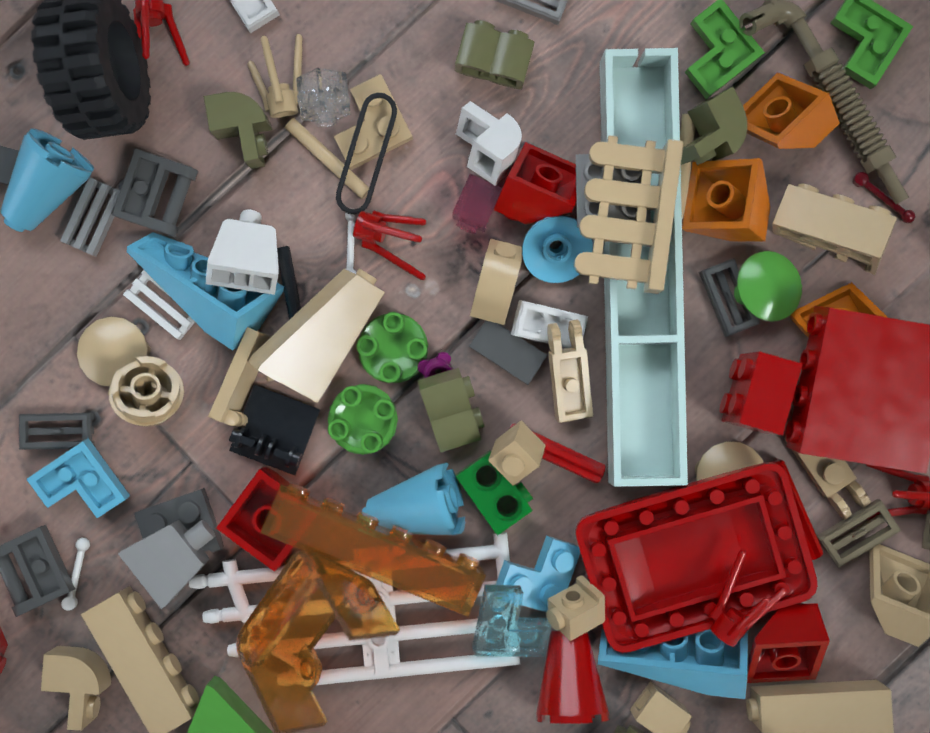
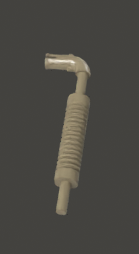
(833, 80)

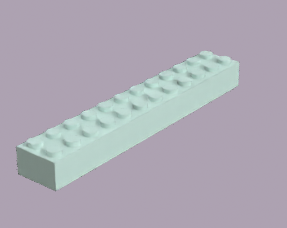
(645, 328)

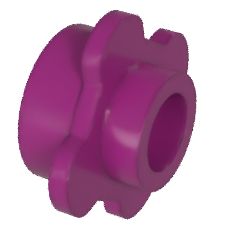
(441, 362)

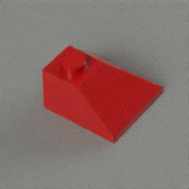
(538, 186)
(789, 646)

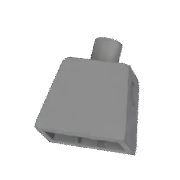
(168, 559)

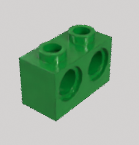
(487, 496)

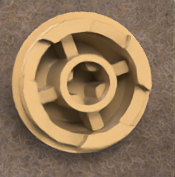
(146, 392)

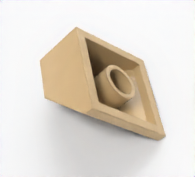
(900, 594)

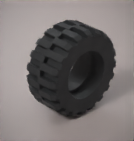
(91, 67)

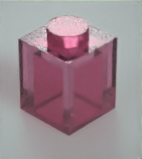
(476, 204)

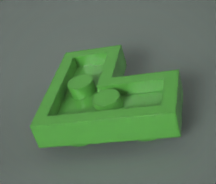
(878, 35)
(729, 46)

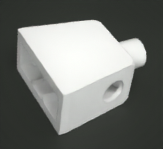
(244, 255)

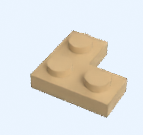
(374, 126)

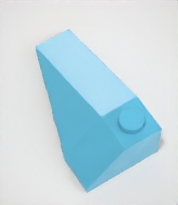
(182, 275)
(689, 662)

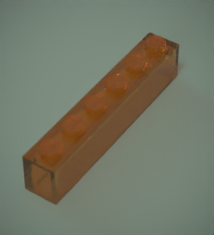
(373, 549)

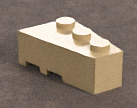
(834, 225)

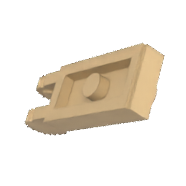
(569, 374)
(830, 477)

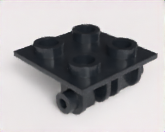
(275, 430)

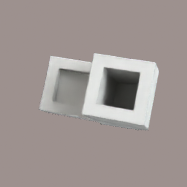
(492, 142)

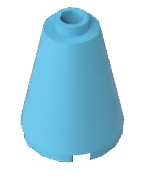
(42, 180)
(421, 504)

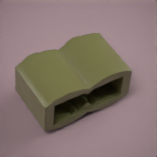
(494, 54)
(450, 410)

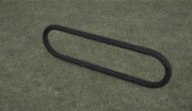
(352, 148)

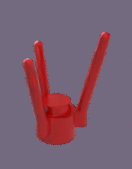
(150, 14)
(375, 227)
(917, 493)
(732, 624)

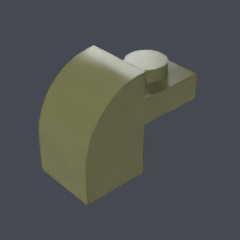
(239, 115)
(720, 125)

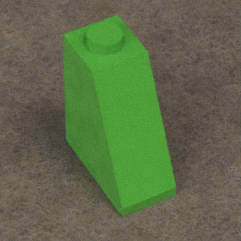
(224, 712)

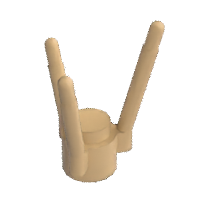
(280, 100)

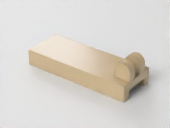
(238, 381)

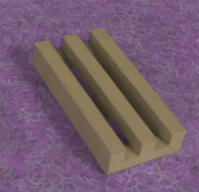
(865, 545)

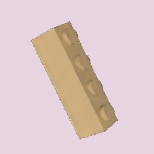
(142, 661)

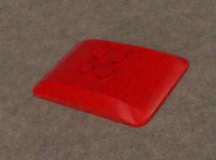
(673, 551)

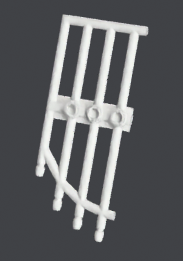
(379, 653)

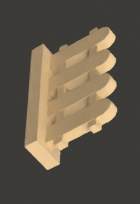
(641, 196)

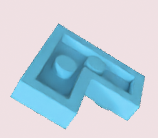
(82, 471)
(548, 577)

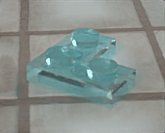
(502, 630)

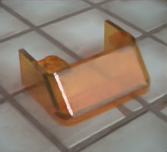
(290, 621)

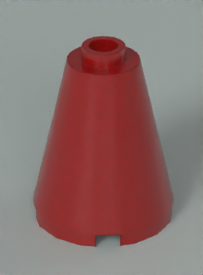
(571, 683)

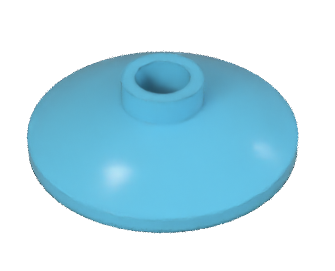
(549, 263)

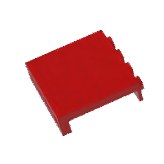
(863, 391)

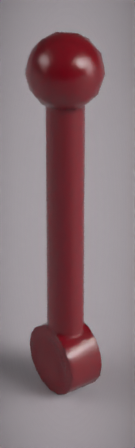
(862, 180)

